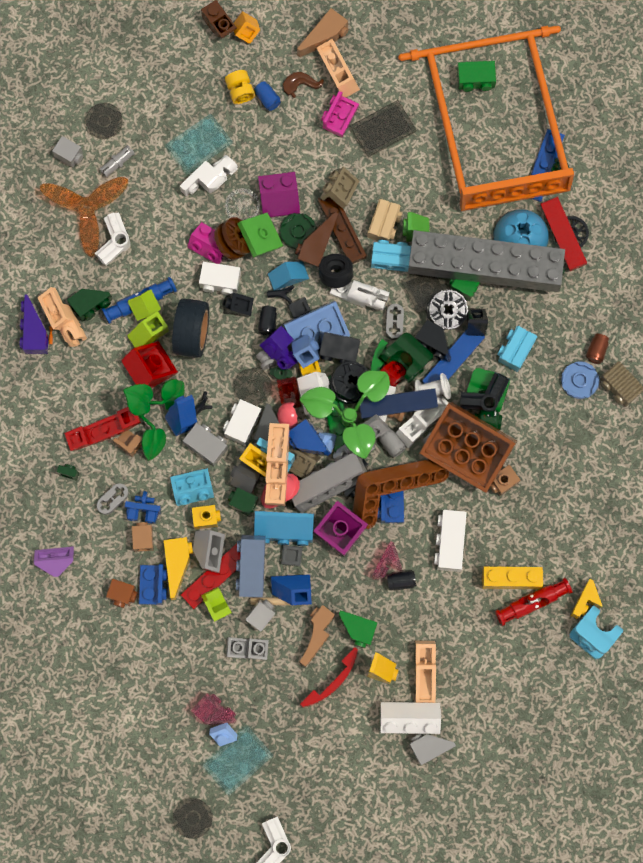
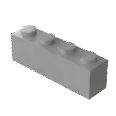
(328, 482)

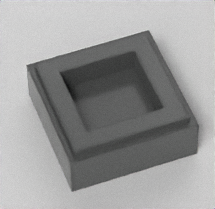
(291, 555)

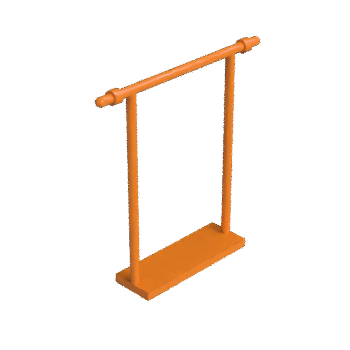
(510, 189)

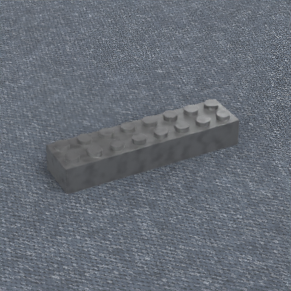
(486, 261)

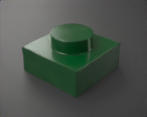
(68, 471)

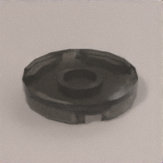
(104, 120)
(253, 386)
(192, 818)

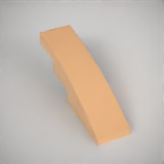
(277, 464)

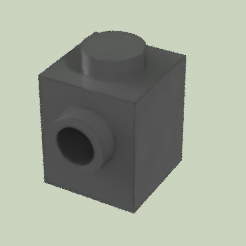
(245, 477)

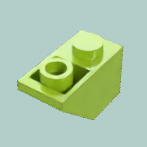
(148, 330)

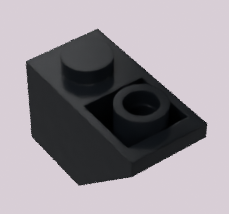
(435, 340)

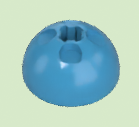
(509, 224)

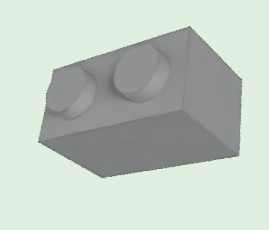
(205, 443)

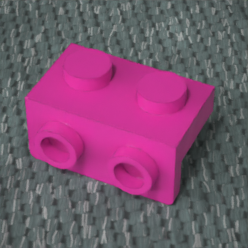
(339, 114)
(203, 243)

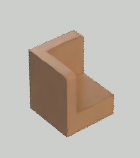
(128, 442)

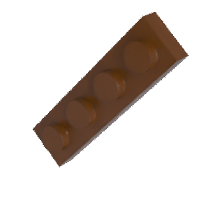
(343, 231)

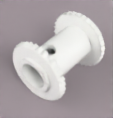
(442, 386)

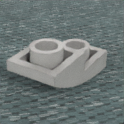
(247, 648)

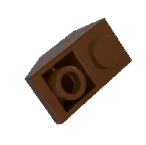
(217, 19)

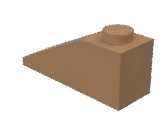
(330, 27)

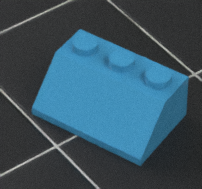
(284, 527)

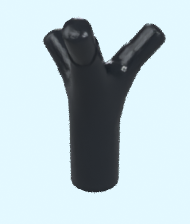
(280, 293)
(201, 405)

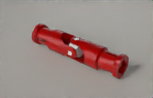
(520, 607)

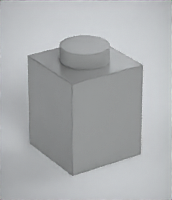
(68, 152)
(261, 614)

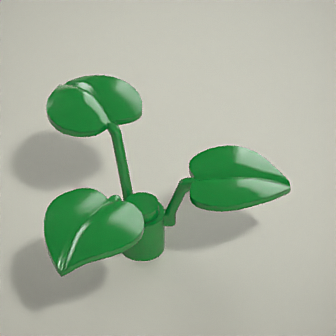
(139, 401)

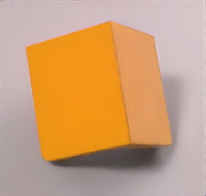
(246, 27)

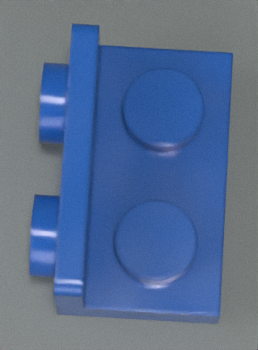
(392, 508)
(152, 584)

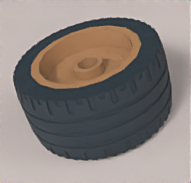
(190, 328)

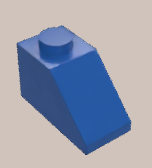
(307, 439)

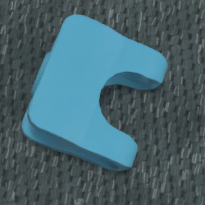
(591, 638)

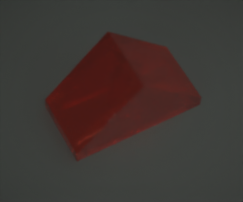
(288, 391)

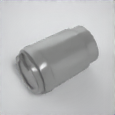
(392, 443)

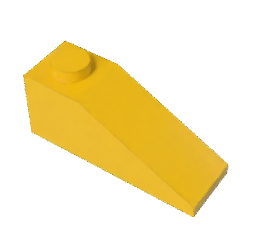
(177, 560)
(383, 669)

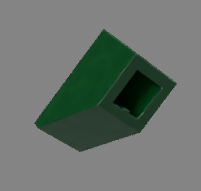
(88, 302)

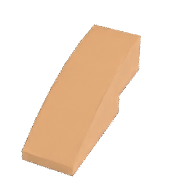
(425, 671)

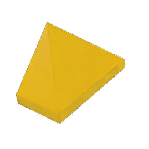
(255, 459)

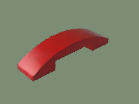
(101, 430)
(314, 698)

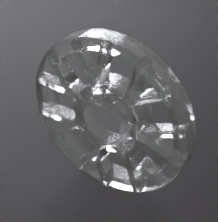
(242, 204)

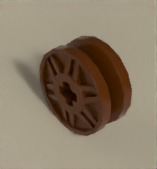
(230, 239)

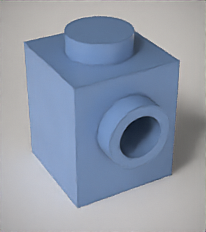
(305, 350)

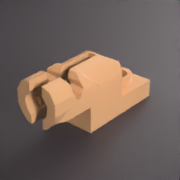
(61, 317)

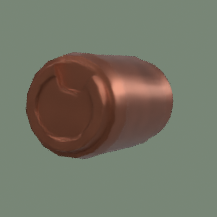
(597, 348)

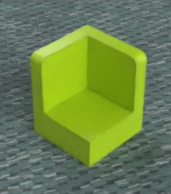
(144, 305)
(216, 604)

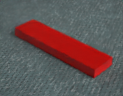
(563, 233)

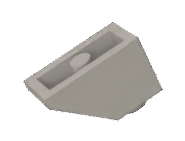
(209, 549)
(429, 747)

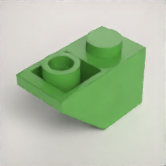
(414, 222)

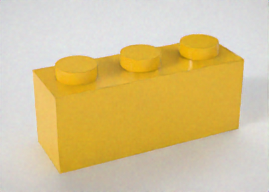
(512, 578)

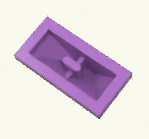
(54, 560)

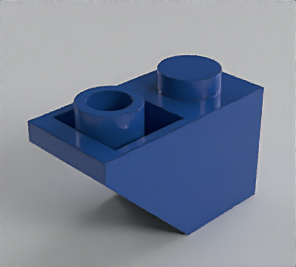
(182, 415)
(292, 589)

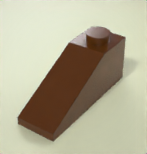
(315, 243)

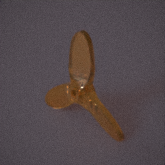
(98, 199)

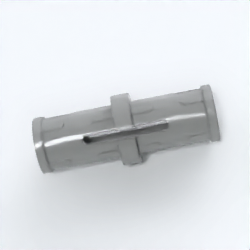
(116, 161)

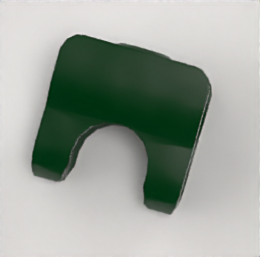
(410, 354)

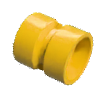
(239, 85)

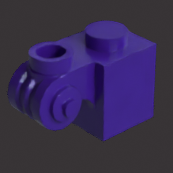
(276, 347)

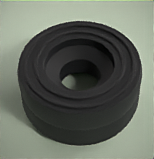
(338, 279)

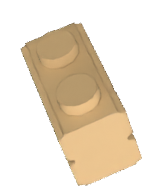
(384, 221)

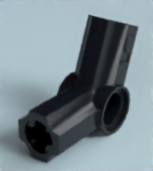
(476, 400)

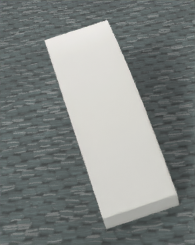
(421, 422)

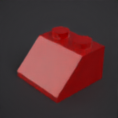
(149, 364)

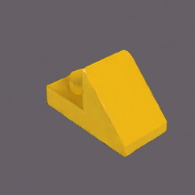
(588, 595)

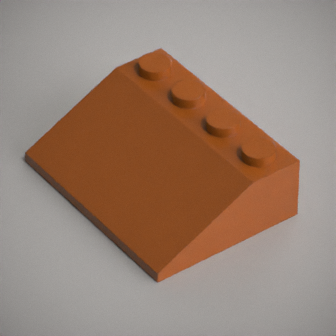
(468, 447)

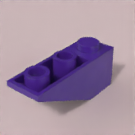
(34, 334)

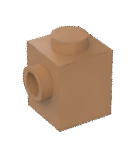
(505, 481)

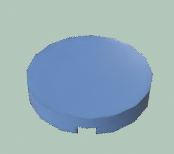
(577, 385)

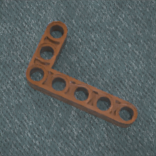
(391, 480)

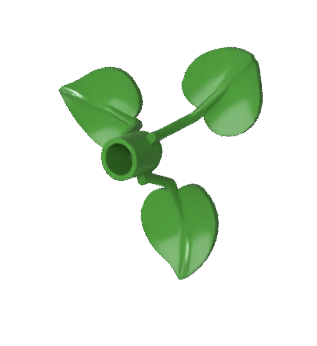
(356, 438)

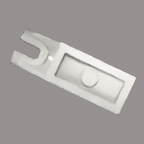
(209, 176)
(362, 295)

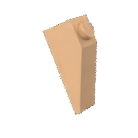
(338, 68)

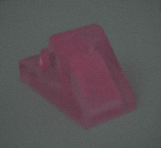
(389, 557)

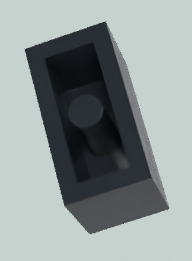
(338, 347)

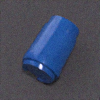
(267, 96)

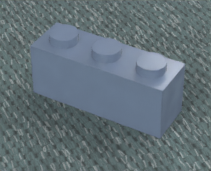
(251, 566)

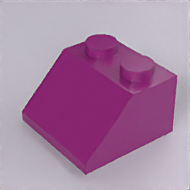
(279, 194)
(340, 528)

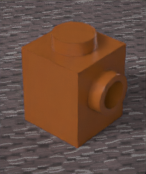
(121, 593)

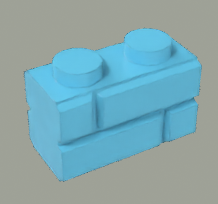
(391, 256)
(517, 348)

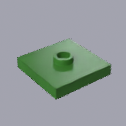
(260, 234)

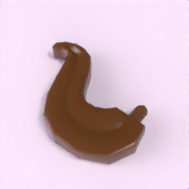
(297, 78)

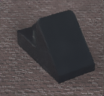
(476, 322)

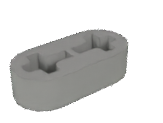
(399, 322)
(115, 502)

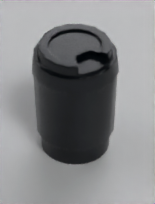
(267, 320)
(401, 580)

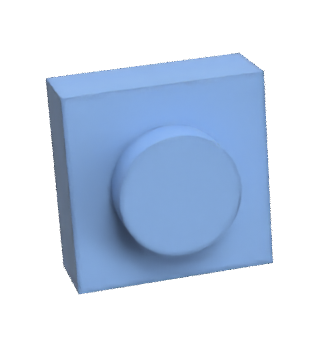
(328, 439)
(223, 734)

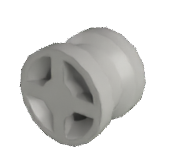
(266, 361)

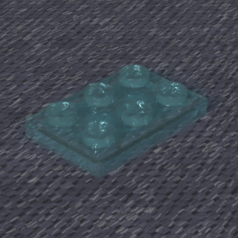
(199, 144)
(238, 760)

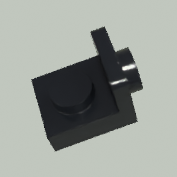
(238, 304)

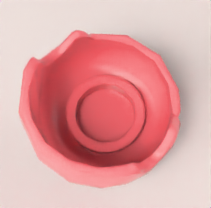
(287, 415)

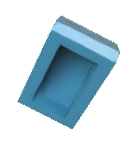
(288, 274)

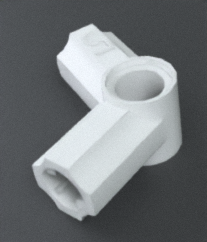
(112, 249)
(275, 835)

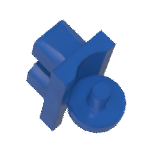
(151, 510)

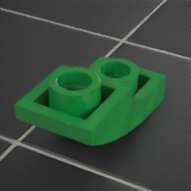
(377, 364)

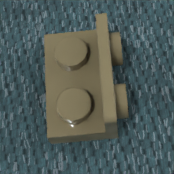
(340, 187)
(303, 463)

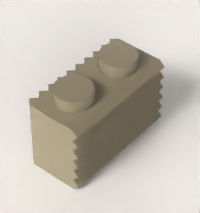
(621, 384)

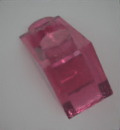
(211, 711)

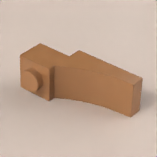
(320, 619)

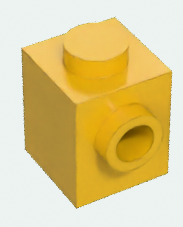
(205, 517)

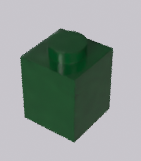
(243, 501)

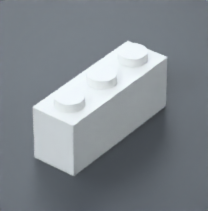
(450, 540)
(410, 718)

